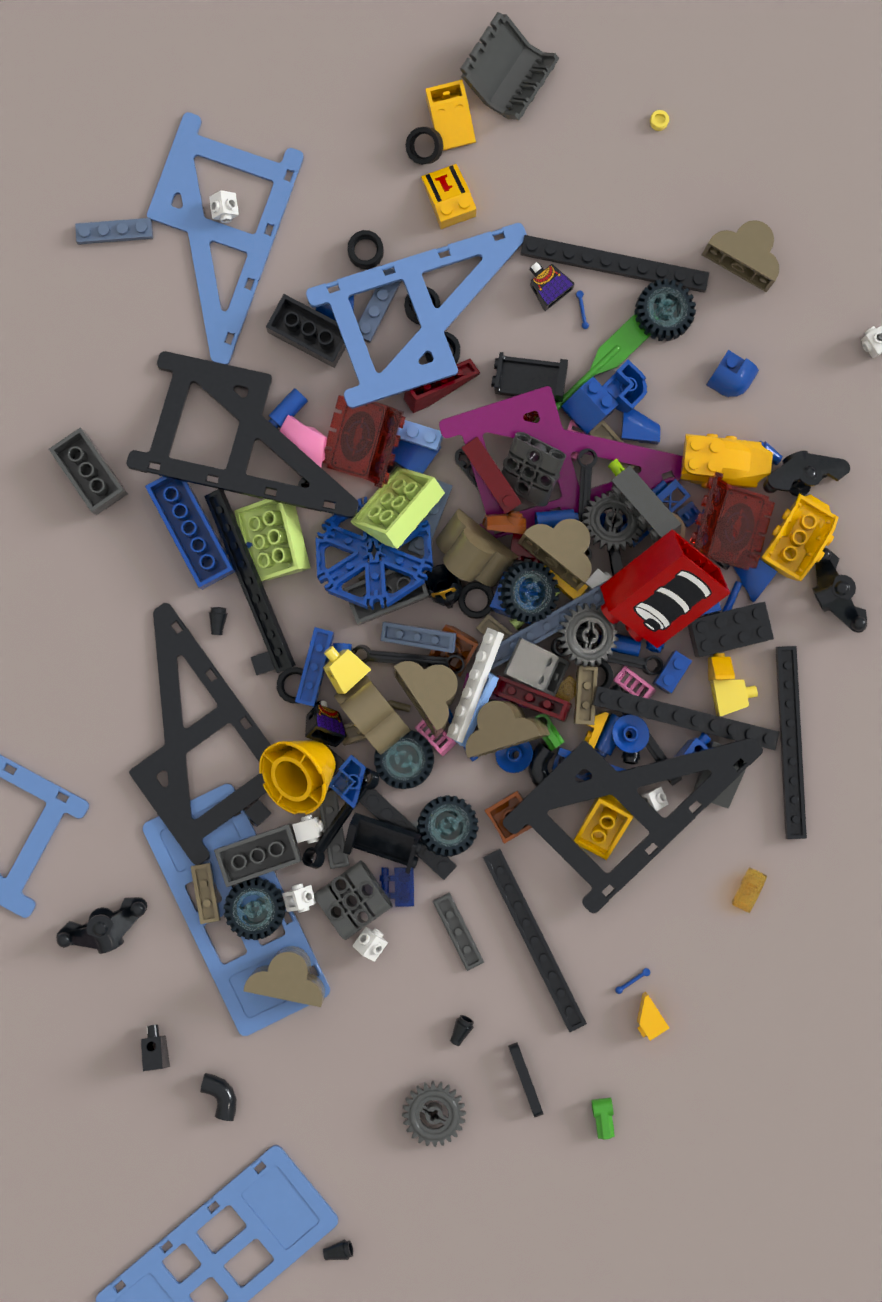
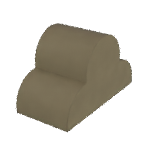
(746, 253)
(561, 549)
(473, 551)
(429, 691)
(372, 715)
(502, 726)
(288, 978)

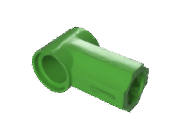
(554, 739)
(603, 1114)

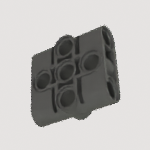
(547, 464)
(372, 904)

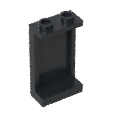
(523, 375)
(383, 840)

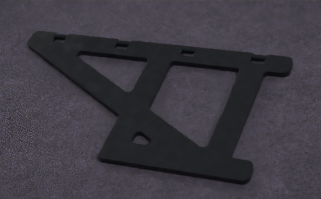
(219, 383)
(562, 790)
(173, 801)

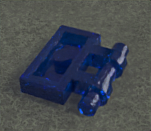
(403, 885)

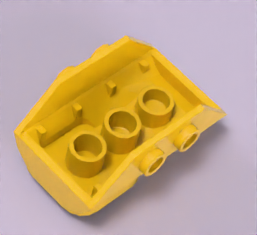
(739, 461)
(801, 537)

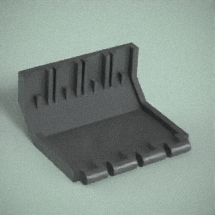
(506, 68)

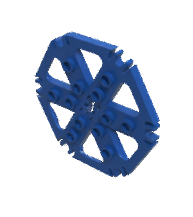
(360, 550)

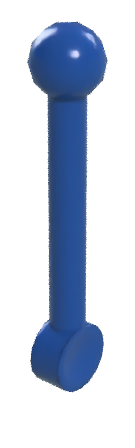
(579, 295)
(645, 972)

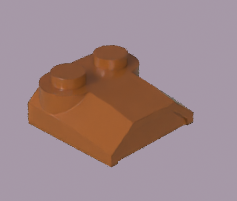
(511, 522)
(464, 645)
(500, 810)

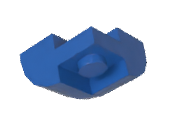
(733, 375)
(627, 386)

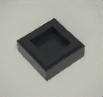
(262, 663)
(257, 813)

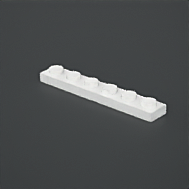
(475, 684)

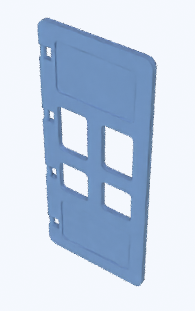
(247, 1009)
(277, 1210)

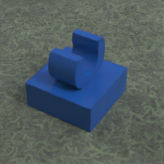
(688, 514)

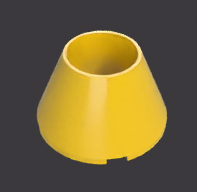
(297, 774)

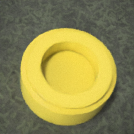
(659, 120)

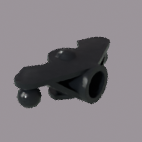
(804, 470)
(836, 591)
(104, 927)

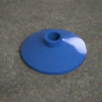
(638, 730)
(507, 761)

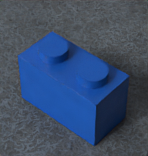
(672, 672)

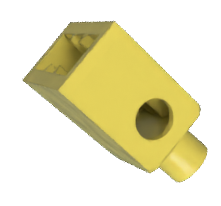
(344, 669)
(731, 695)

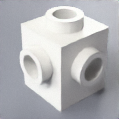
(224, 206)
(873, 341)
(299, 898)
(370, 943)

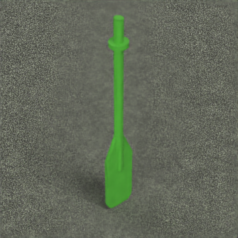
(612, 353)

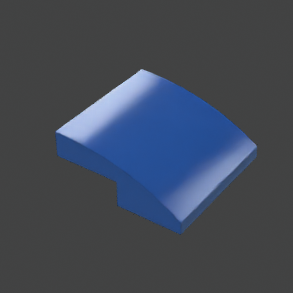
(413, 456)

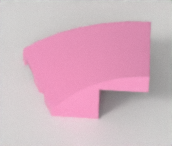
(305, 438)

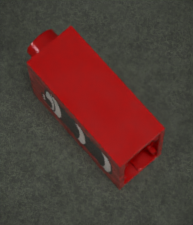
(663, 590)

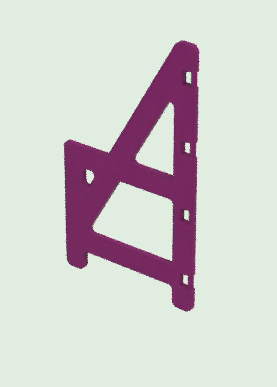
(507, 419)

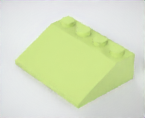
(398, 506)
(275, 538)

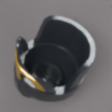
(443, 586)

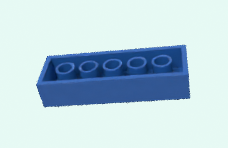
(190, 530)

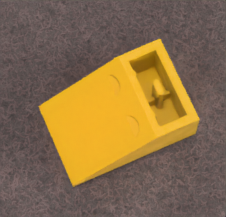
(451, 114)

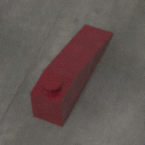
(429, 394)
(491, 475)
(532, 699)

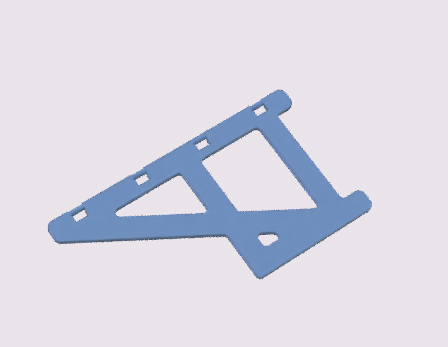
(181, 178)
(404, 370)
(12, 886)

